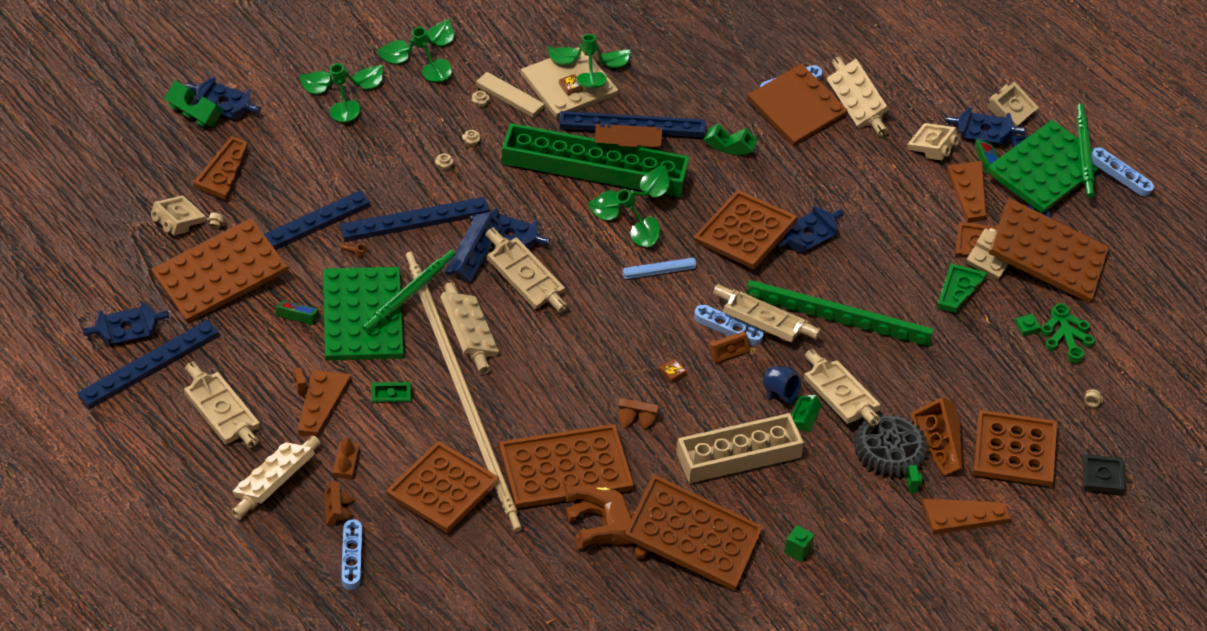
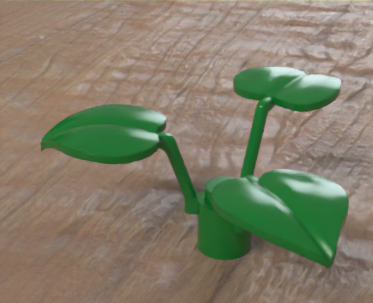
(440, 35)
(566, 55)
(347, 111)
(607, 205)

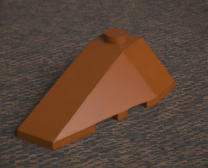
(942, 431)

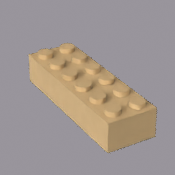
(739, 448)

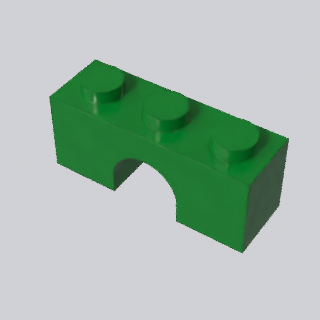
(182, 97)

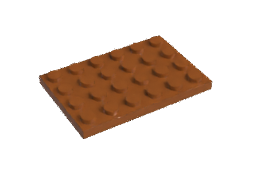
(1048, 250)
(219, 270)
(546, 463)
(693, 532)

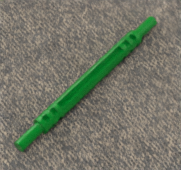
(1085, 151)
(408, 291)

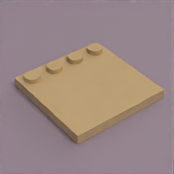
(545, 77)

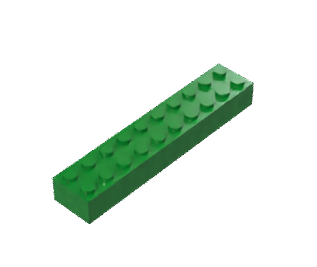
(588, 160)

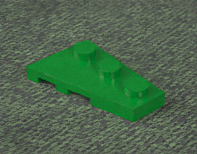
(959, 286)

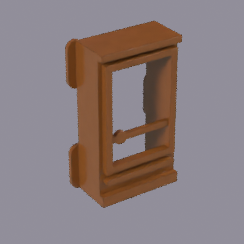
(629, 135)

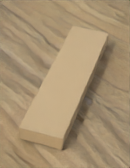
(510, 94)

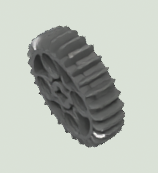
(889, 446)

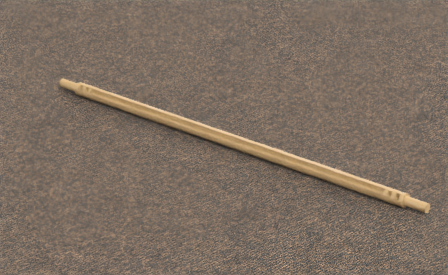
(465, 395)

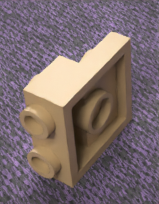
(1013, 101)
(934, 140)
(176, 214)
(982, 260)

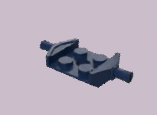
(236, 101)
(971, 126)
(819, 223)
(524, 231)
(141, 320)

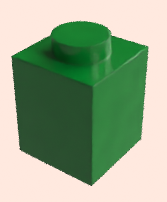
(799, 543)

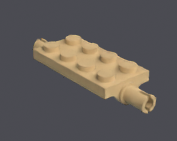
(858, 95)
(525, 272)
(764, 316)
(470, 326)
(841, 390)
(221, 406)
(272, 474)

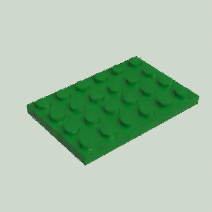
(1042, 167)
(350, 302)

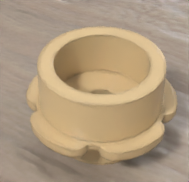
(480, 98)
(471, 138)
(444, 161)
(216, 220)
(1093, 398)

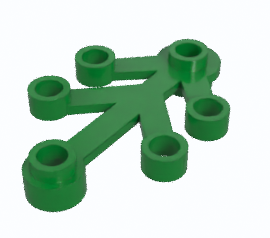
(1061, 314)

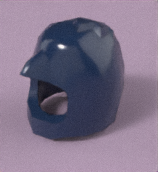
(782, 382)

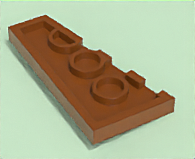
(222, 169)
(969, 189)
(967, 237)
(320, 400)
(960, 515)

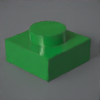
(1027, 325)
(913, 478)

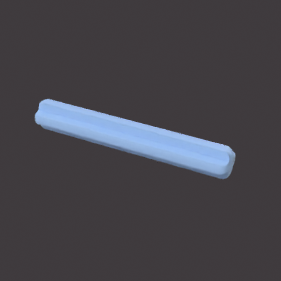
(659, 268)

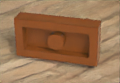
(728, 346)
(629, 409)
(346, 459)
(333, 499)

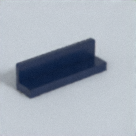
(473, 247)

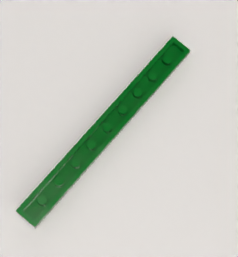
(840, 313)

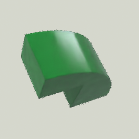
(735, 144)

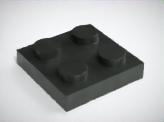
(1103, 474)

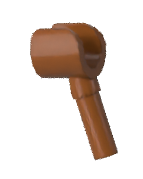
(358, 250)

